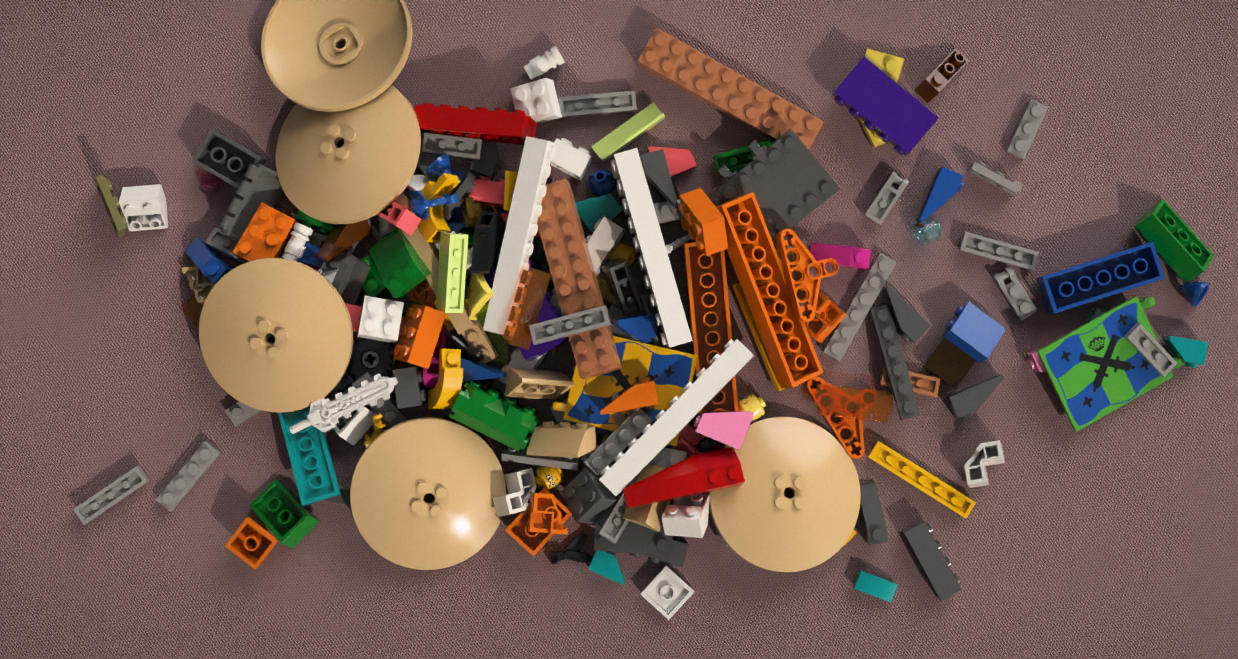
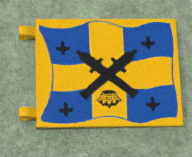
(638, 360)

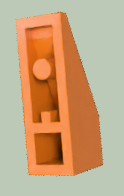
(637, 396)

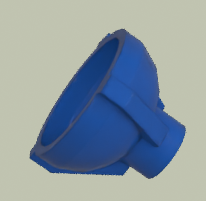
(439, 166)
(604, 185)
(1195, 292)

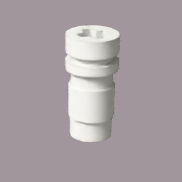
(542, 64)
(295, 246)

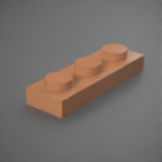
(921, 383)

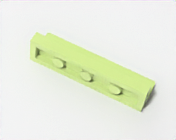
(628, 132)
(452, 272)

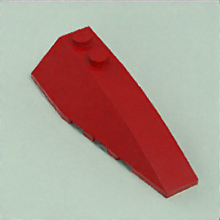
(688, 477)

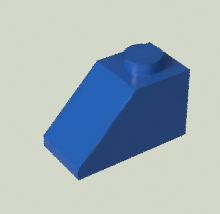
(638, 327)

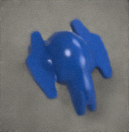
(420, 205)

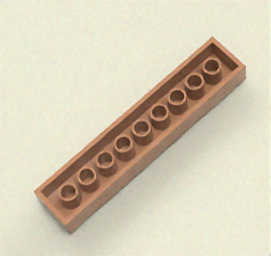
(726, 89)
(575, 278)

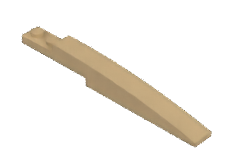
(429, 253)

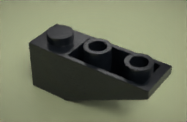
(487, 240)

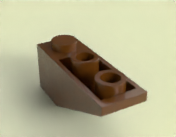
(941, 75)
(342, 238)

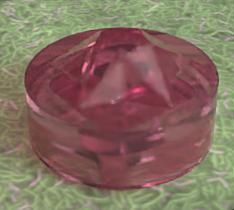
(210, 183)

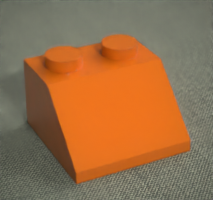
(251, 543)

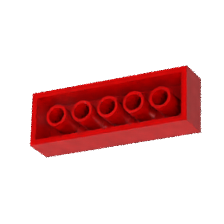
(476, 123)

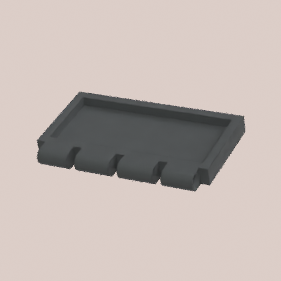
(261, 187)

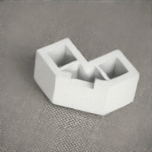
(985, 455)
(519, 487)

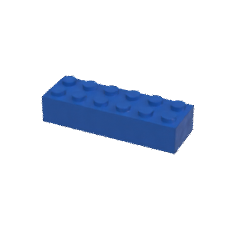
(1100, 278)

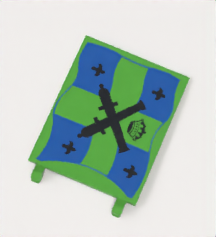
(1098, 368)

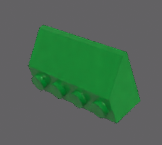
(1174, 241)

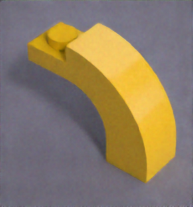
(435, 223)
(448, 382)

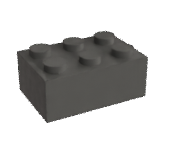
(225, 158)

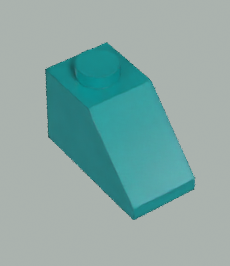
(1190, 351)
(606, 564)

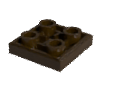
(949, 363)

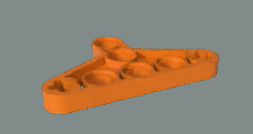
(801, 264)
(854, 425)

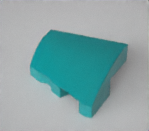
(596, 208)

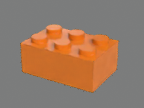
(703, 222)
(265, 235)
(419, 335)
(534, 540)

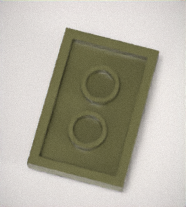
(112, 205)

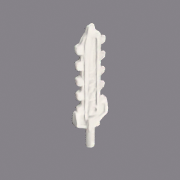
(325, 413)

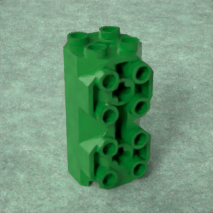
(494, 416)

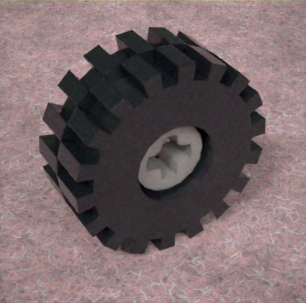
(381, 350)

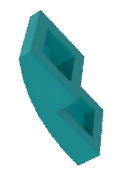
(875, 586)

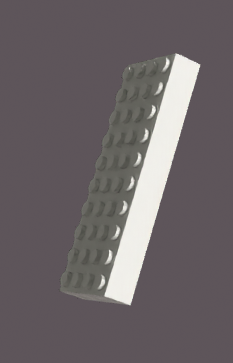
(651, 246)

